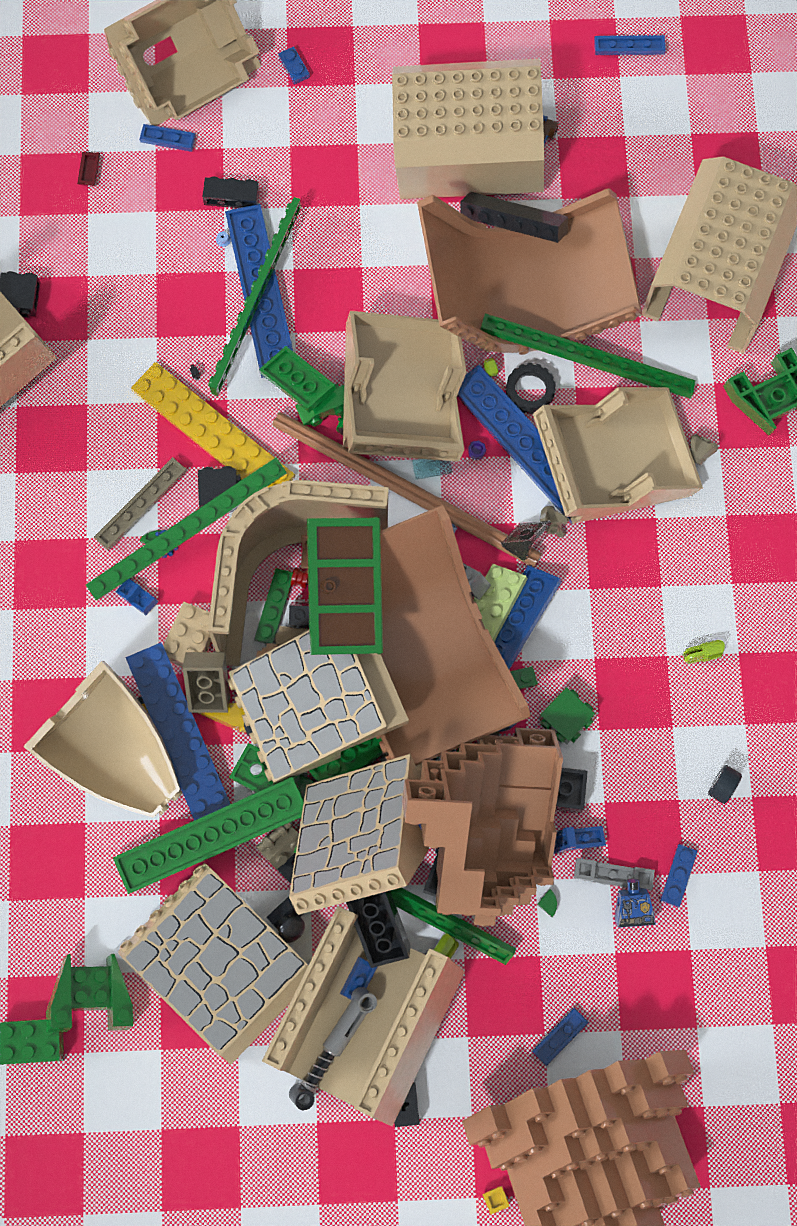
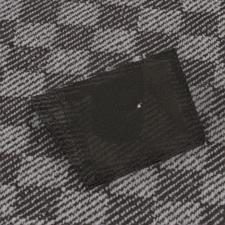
(526, 538)

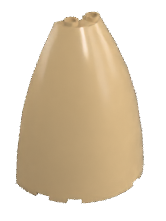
(108, 746)

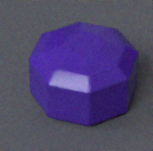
(476, 450)

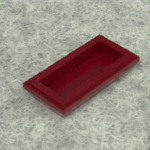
(88, 168)

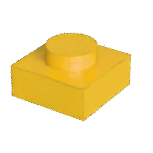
(495, 1200)

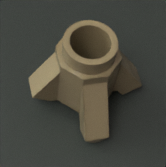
(702, 448)
(550, 514)

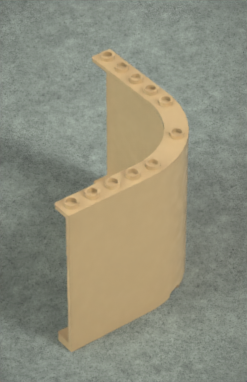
(265, 524)

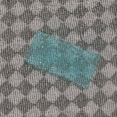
(429, 468)

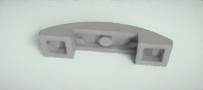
(612, 874)

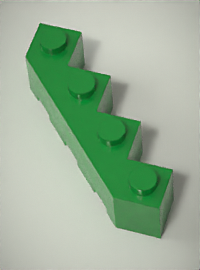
(329, 406)

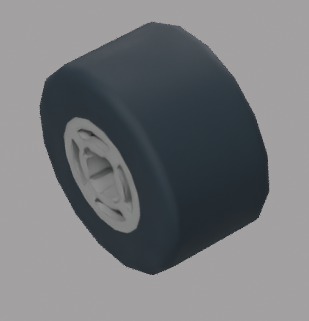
(725, 784)

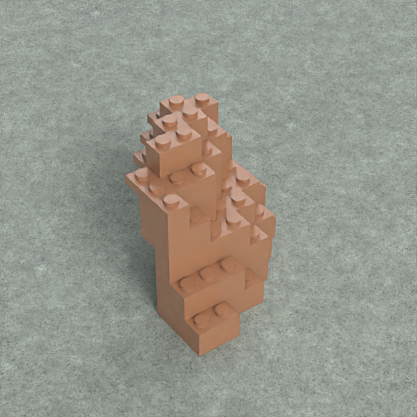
(490, 819)
(594, 1144)

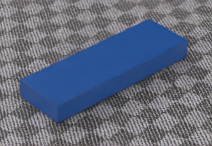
(167, 137)
(560, 1037)

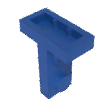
(579, 838)

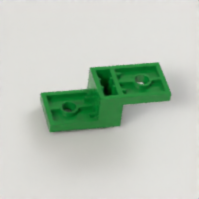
(256, 783)

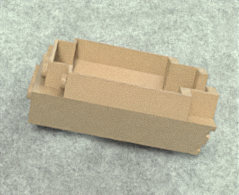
(209, 61)

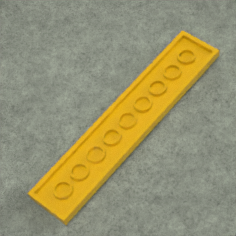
(202, 423)

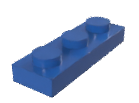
(678, 875)

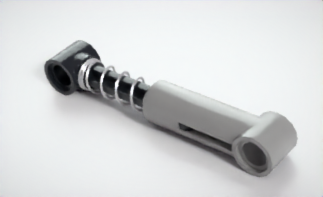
(334, 1046)

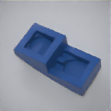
(136, 596)

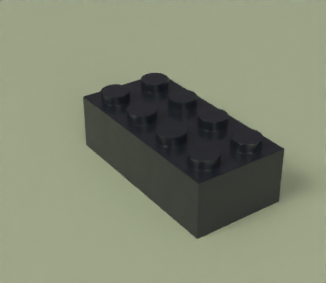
(572, 790)
(380, 929)

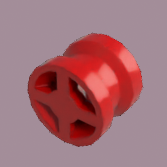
(299, 578)

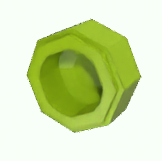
(490, 367)

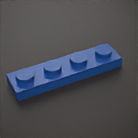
(630, 45)

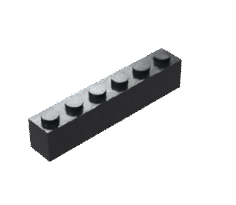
(514, 217)

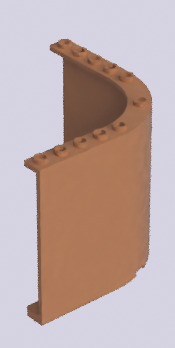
(542, 284)
(438, 645)

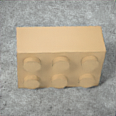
(188, 633)

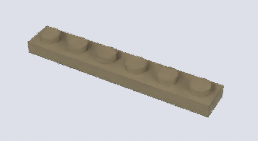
(140, 504)

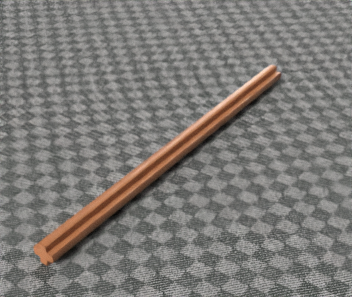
(395, 483)

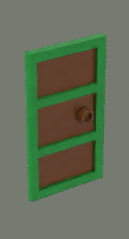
(345, 586)

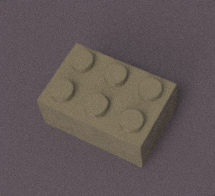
(206, 682)

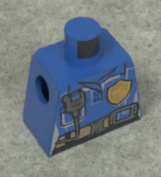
(634, 906)

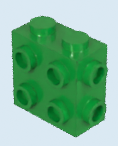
(567, 716)

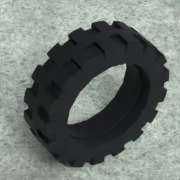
(530, 370)

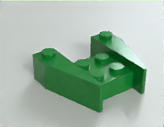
(770, 398)
(87, 991)

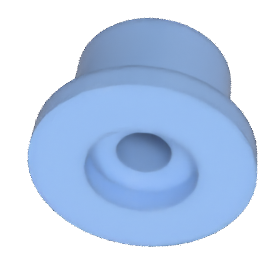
(223, 239)

